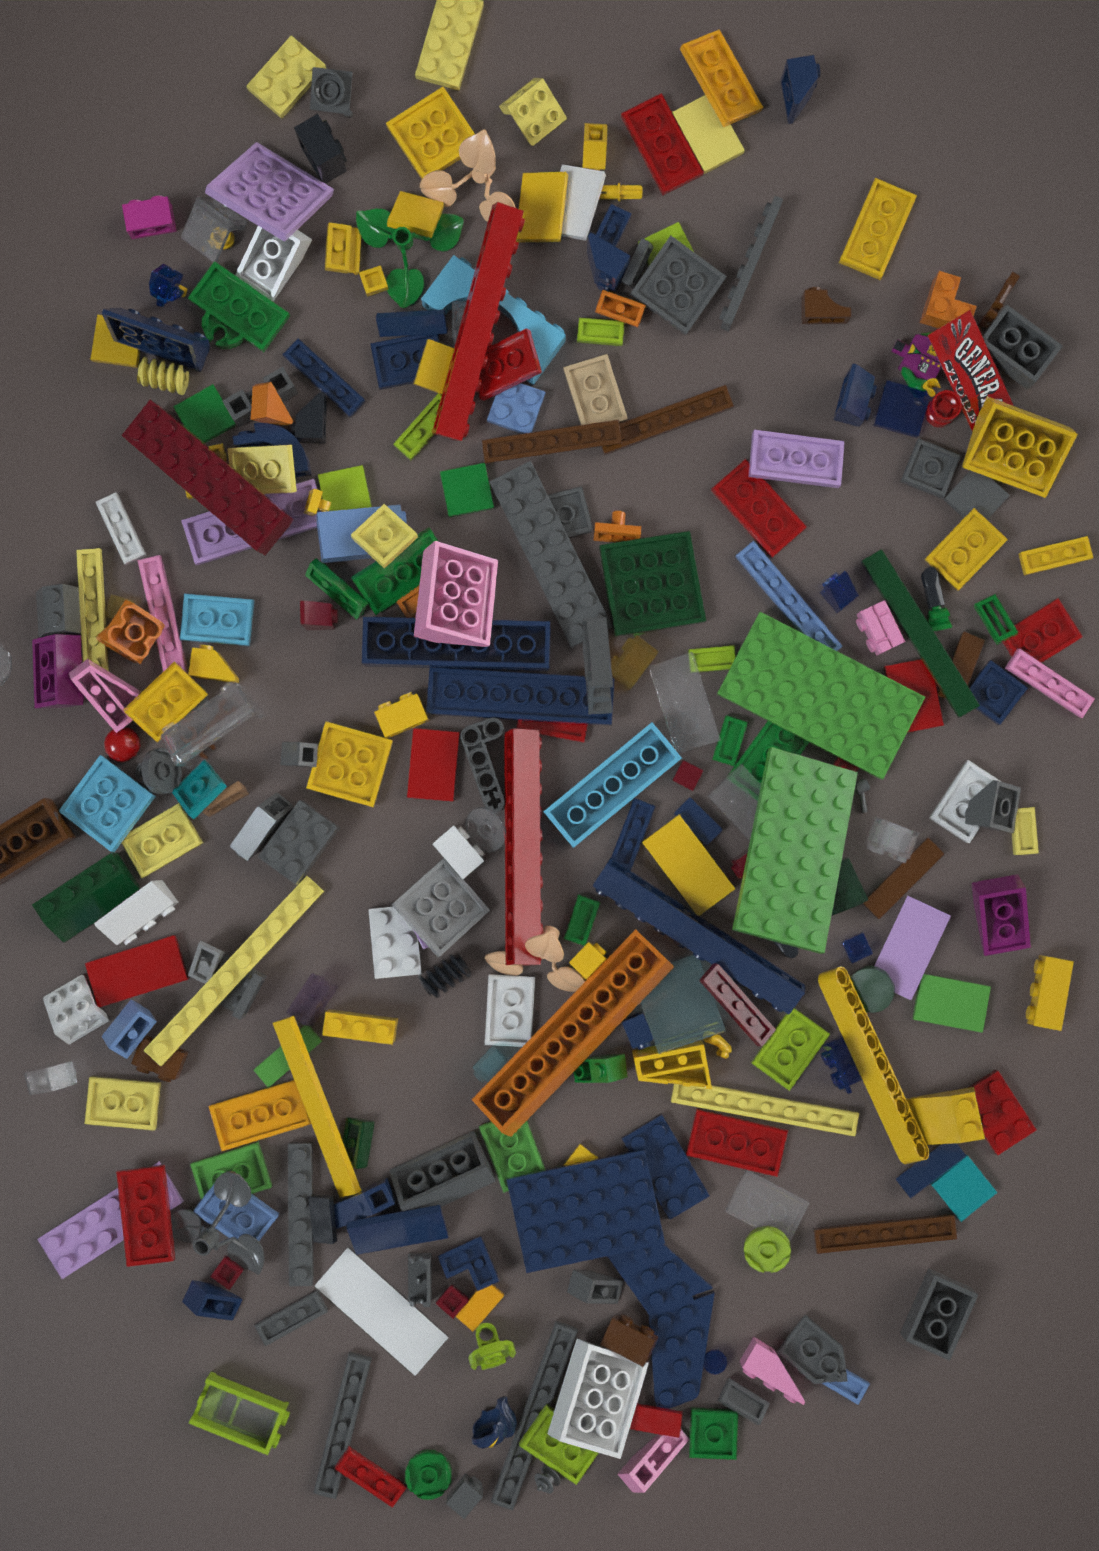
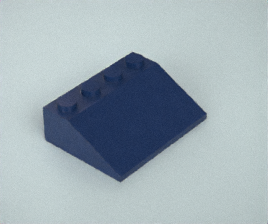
(157, 338)

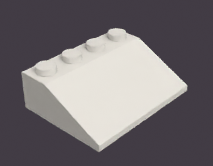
(597, 1399)

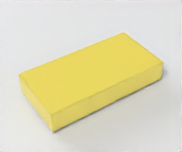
(1025, 832)

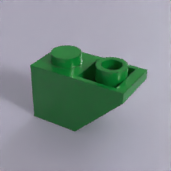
(601, 1069)

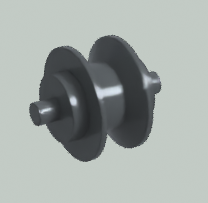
(547, 1479)

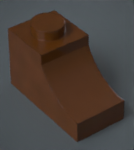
(821, 309)

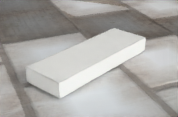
(121, 528)

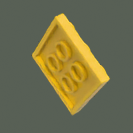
(431, 132)
(350, 764)

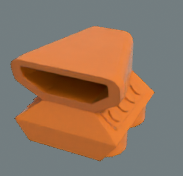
(131, 632)

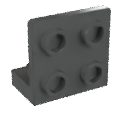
(244, 993)

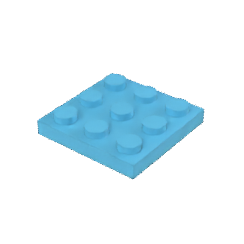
(107, 803)

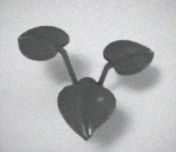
(244, 1250)

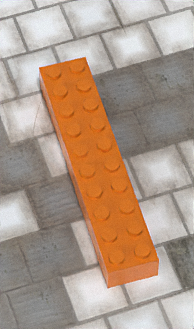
(572, 1033)

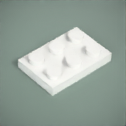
(393, 944)

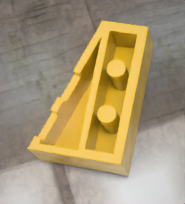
(681, 1065)

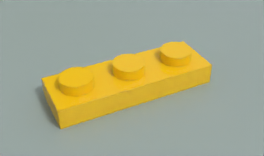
(1055, 555)

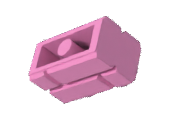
(880, 628)

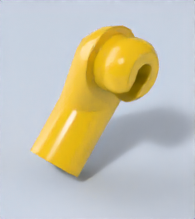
(724, 1047)

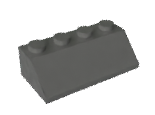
(442, 1174)

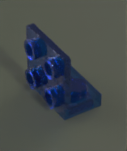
(840, 1061)

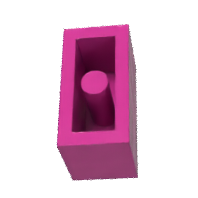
(149, 217)

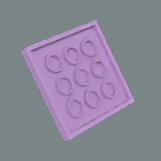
(269, 191)

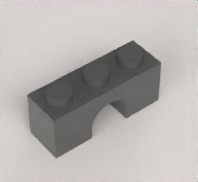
(240, 403)

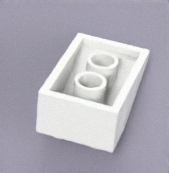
(272, 261)

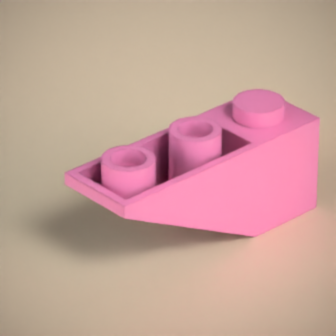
(763, 1362)

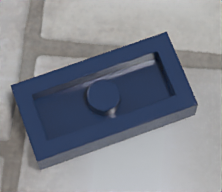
(613, 225)

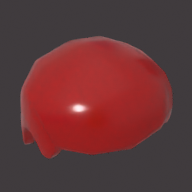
(122, 745)

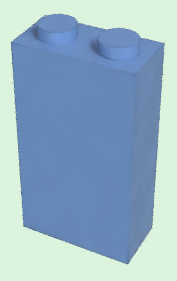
(336, 529)

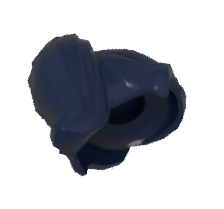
(494, 1425)

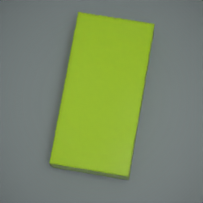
(600, 332)
(714, 658)

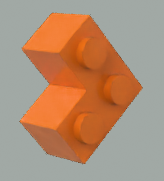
(941, 301)

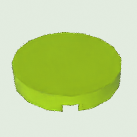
(767, 1249)

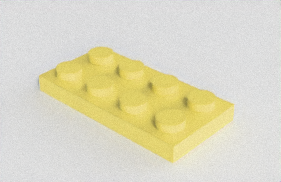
(449, 42)

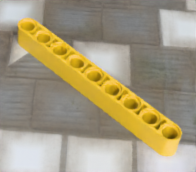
(873, 1065)

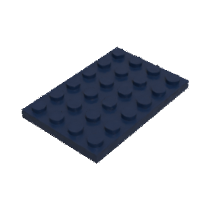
(585, 1210)

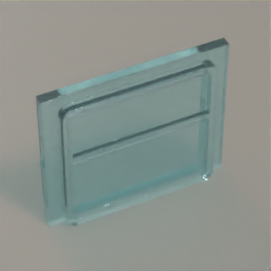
(681, 1007)

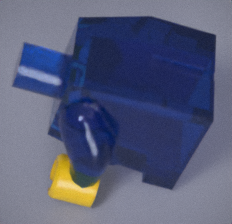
(165, 285)

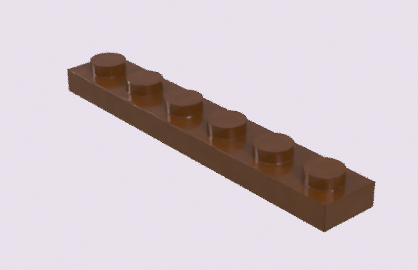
(672, 417)
(552, 441)
(885, 1233)

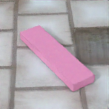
(1049, 683)

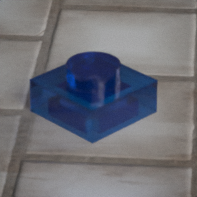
(857, 947)

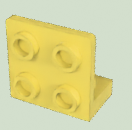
(534, 110)

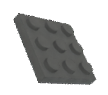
(678, 285)

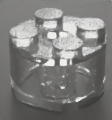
(892, 839)

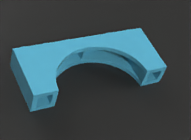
(454, 285)

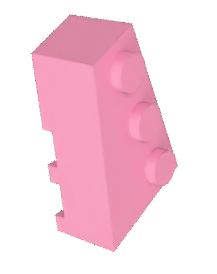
(105, 692)

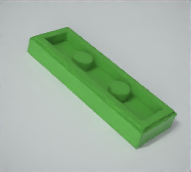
(276, 1064)

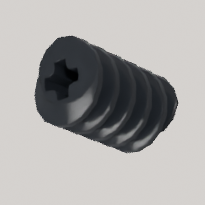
(445, 975)

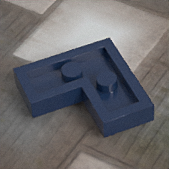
(471, 1257)

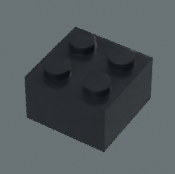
(321, 148)

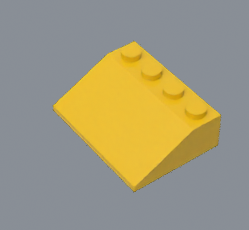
(1018, 447)

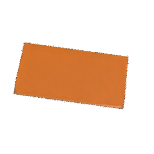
(620, 308)

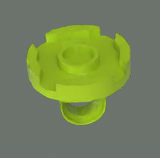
(490, 1352)

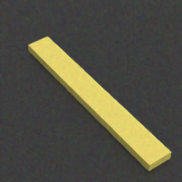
(768, 1108)

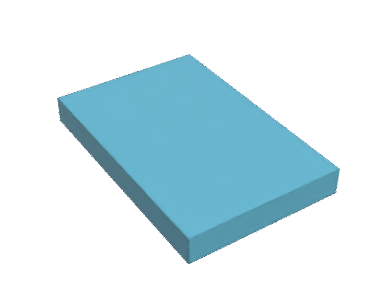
(217, 619)

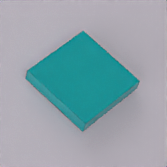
(199, 789)
(964, 1188)

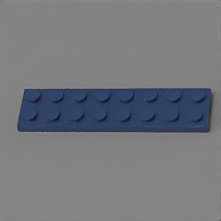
(511, 696)

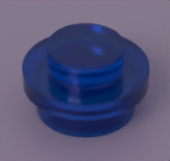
(715, 1362)

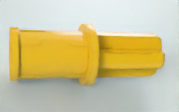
(621, 192)

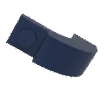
(271, 435)

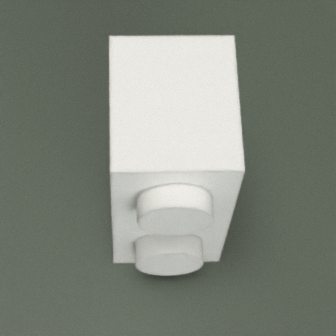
(459, 852)

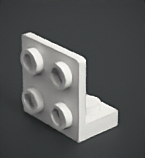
(74, 1010)

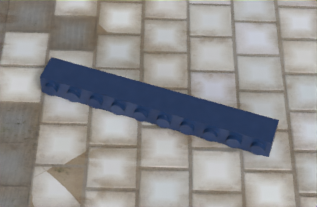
(699, 936)

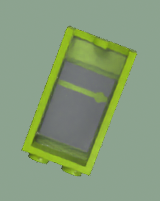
(240, 1414)

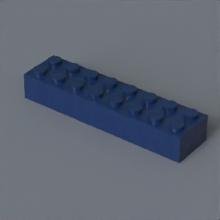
(512, 647)

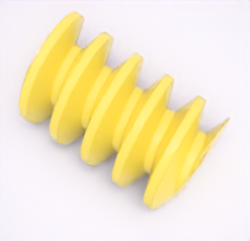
(162, 377)

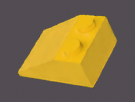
(948, 1116)

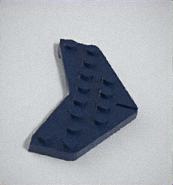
(681, 1322)

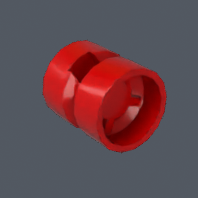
(943, 409)

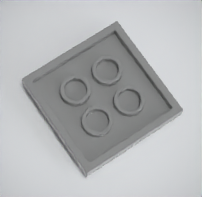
(440, 907)

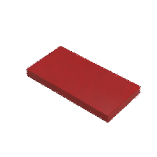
(662, 144)
(758, 509)
(136, 971)
(736, 1142)
(145, 1215)

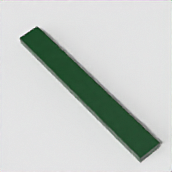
(920, 633)

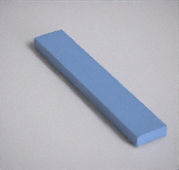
(785, 596)

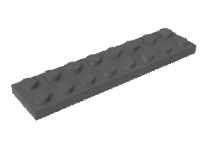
(548, 550)

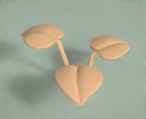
(475, 153)
(549, 948)

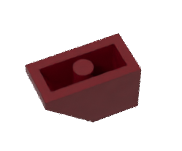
(318, 615)

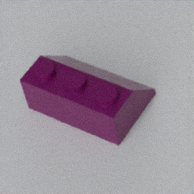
(52, 661)

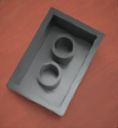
(1019, 347)
(299, 842)
(939, 1314)

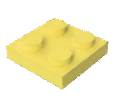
(384, 536)

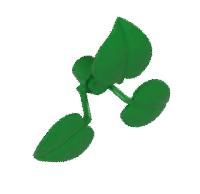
(406, 285)

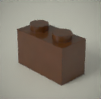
(629, 1339)

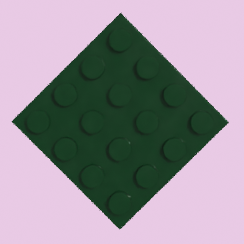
(652, 583)

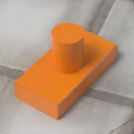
(617, 530)

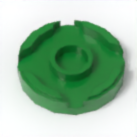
(428, 1474)

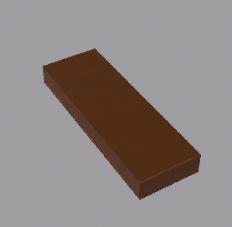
(966, 656)

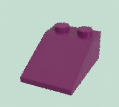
(1001, 914)

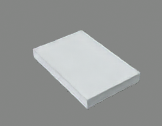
(581, 200)
(952, 806)
(509, 1010)

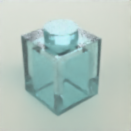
(489, 1064)

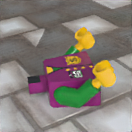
(918, 363)

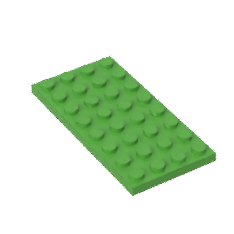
(821, 695)
(795, 851)

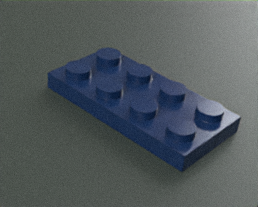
(671, 1172)

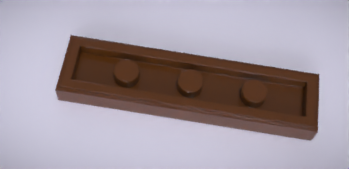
(903, 878)

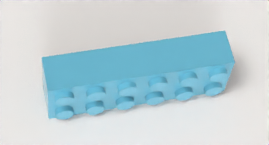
(612, 784)

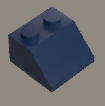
(798, 84)
(606, 263)
(855, 396)

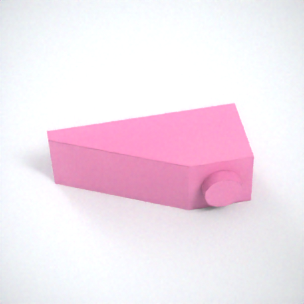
(651, 1461)

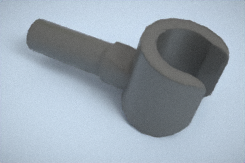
(861, 787)

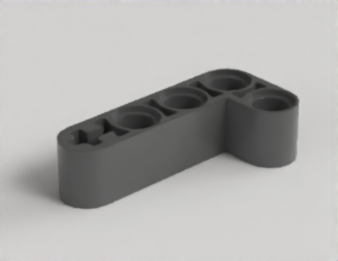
(487, 767)

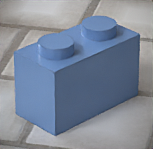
(128, 1029)

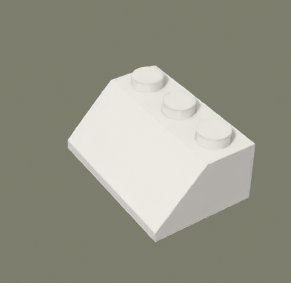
(137, 913)

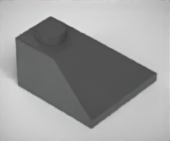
(994, 807)

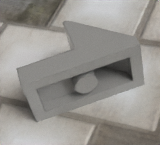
(205, 962)

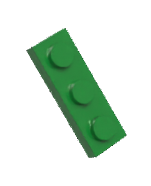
(336, 588)

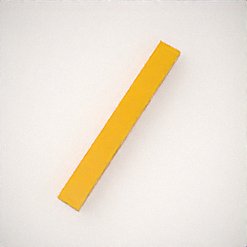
(316, 1106)

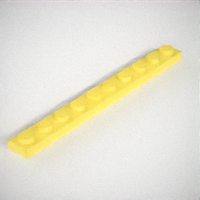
(233, 971)

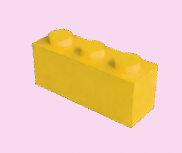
(1049, 992)
(360, 1026)

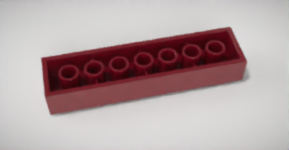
(207, 477)

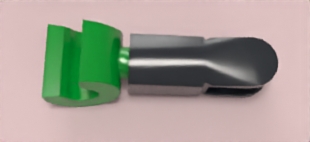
(937, 616)

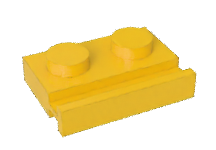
(342, 248)

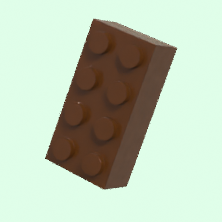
(31, 837)

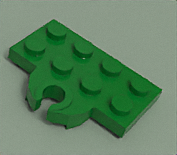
(237, 310)

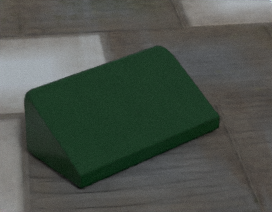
(358, 1140)

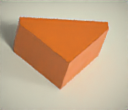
(268, 406)

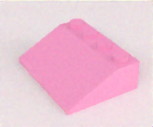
(455, 596)

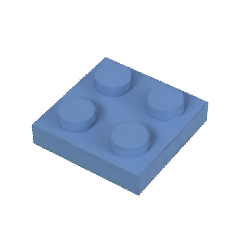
(517, 408)

